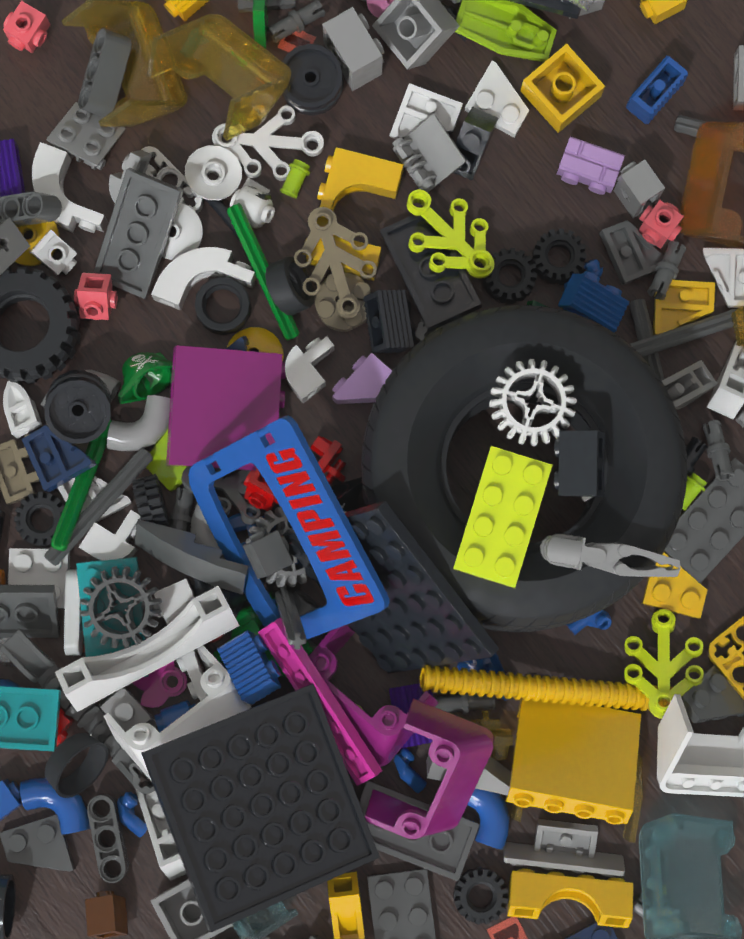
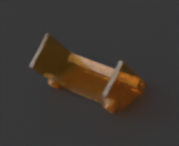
(707, 184)

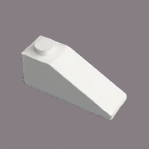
(729, 392)
(161, 836)

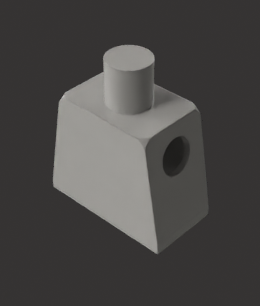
(126, 709)

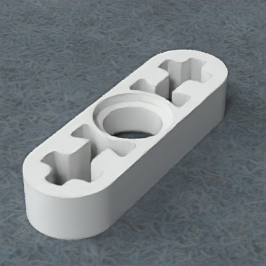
(160, 161)
(73, 621)

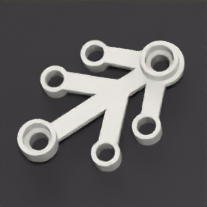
(263, 140)

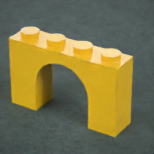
(349, 174)

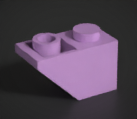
(364, 382)

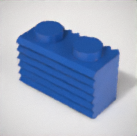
(657, 90)
(593, 300)
(249, 667)

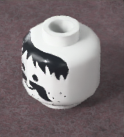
(256, 205)

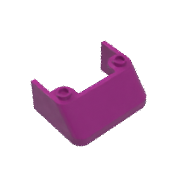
(383, 732)
(456, 746)

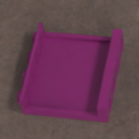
(220, 400)

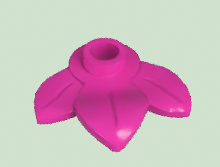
(156, 687)

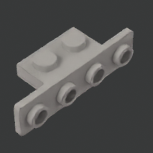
(566, 848)

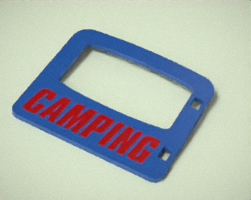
(315, 516)

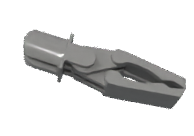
(571, 551)

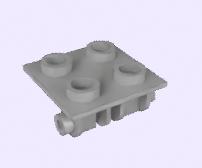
(84, 137)
(428, 154)

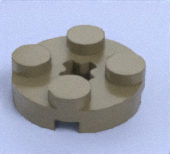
(326, 303)

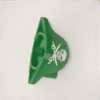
(144, 376)

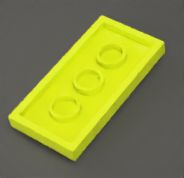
(502, 517)

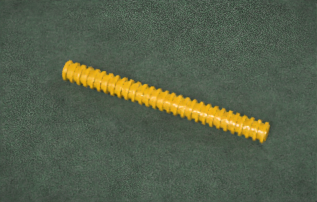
(534, 687)

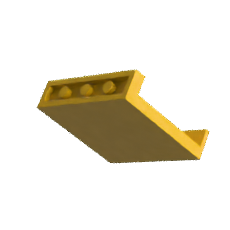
(575, 760)

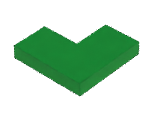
(260, 21)

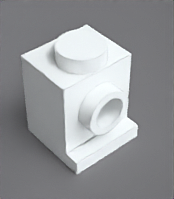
(46, 245)

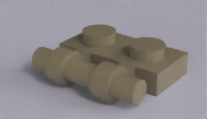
(14, 477)

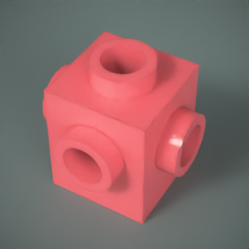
(26, 27)
(660, 223)
(95, 296)

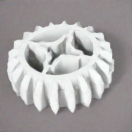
(519, 397)

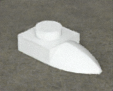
(20, 410)

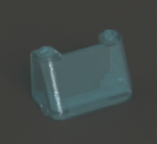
(685, 878)

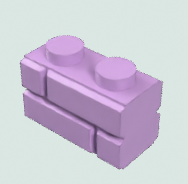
(590, 166)

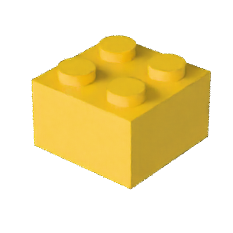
(562, 88)

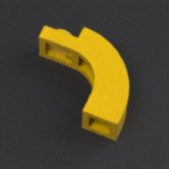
(346, 907)

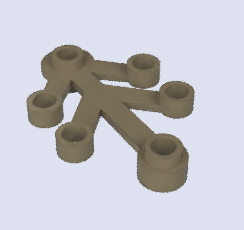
(333, 257)

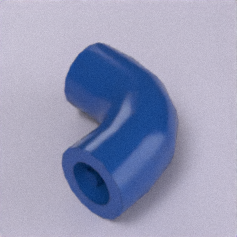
(70, 811)
(493, 818)

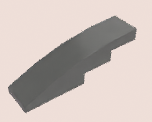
(181, 552)

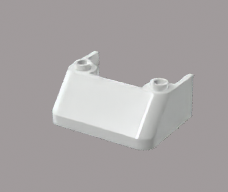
(220, 703)
(697, 761)

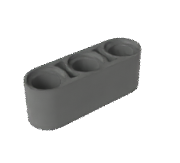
(104, 72)
(30, 208)
(103, 852)

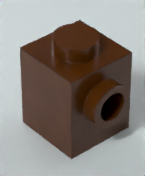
(106, 915)

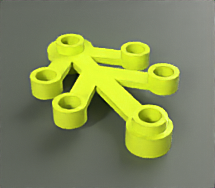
(451, 238)
(663, 668)

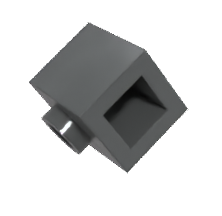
(267, 553)

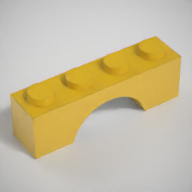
(607, 899)

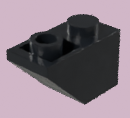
(474, 140)

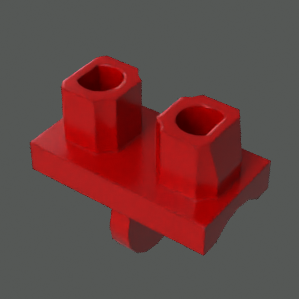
(329, 452)

